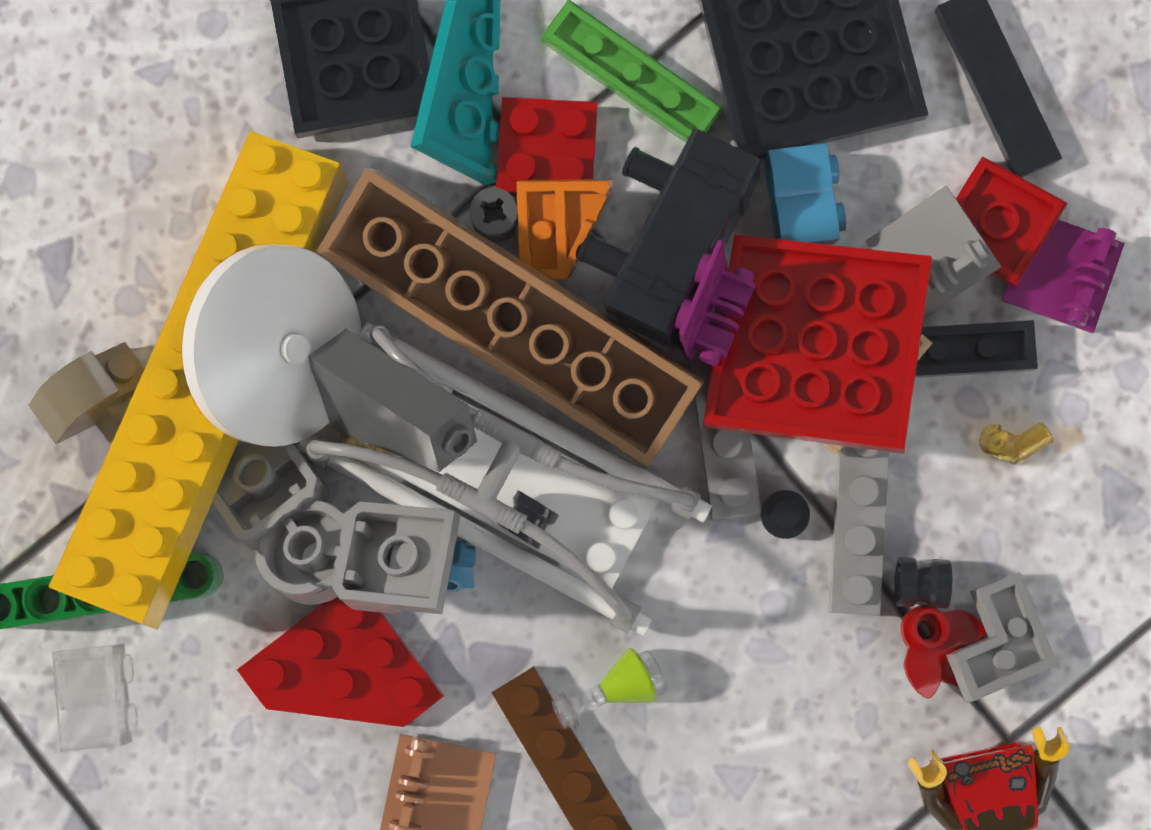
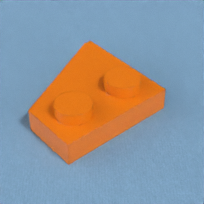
(556, 221)

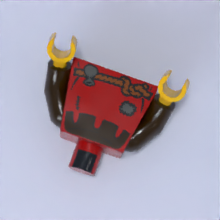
(993, 785)

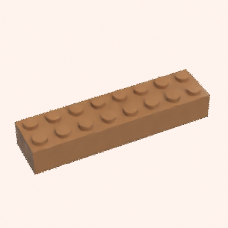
(510, 315)

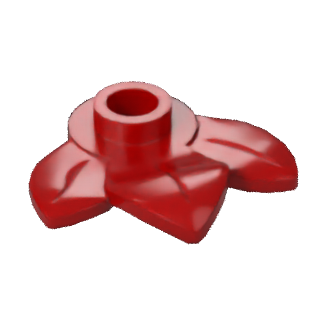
(927, 659)

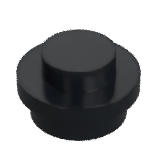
(785, 514)

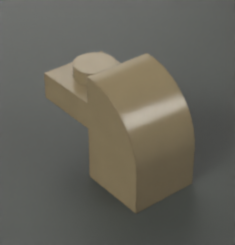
(84, 390)

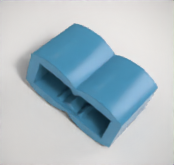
(803, 195)

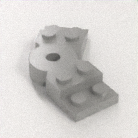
(367, 557)

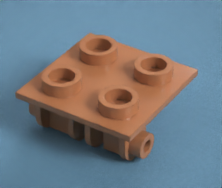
(437, 786)

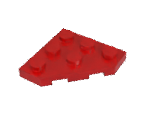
(342, 668)

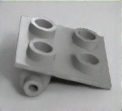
(946, 233)

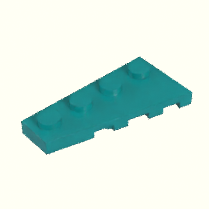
(459, 91)

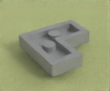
(1014, 643)

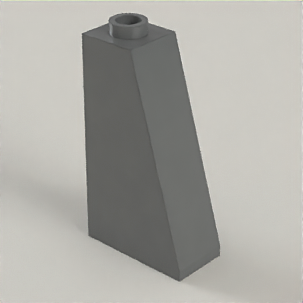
(389, 403)

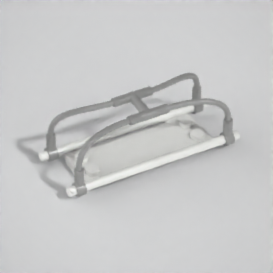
(596, 510)

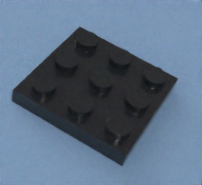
(350, 62)

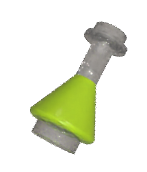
(630, 680)

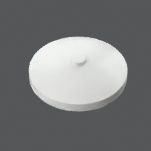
(253, 341)

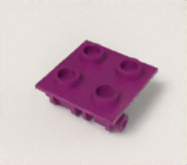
(1069, 276)
(716, 292)

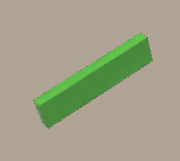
(630, 72)

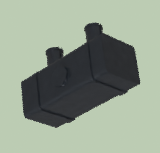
(695, 209)

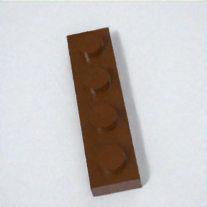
(558, 755)

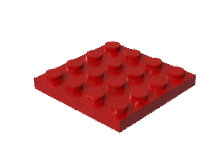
(823, 345)

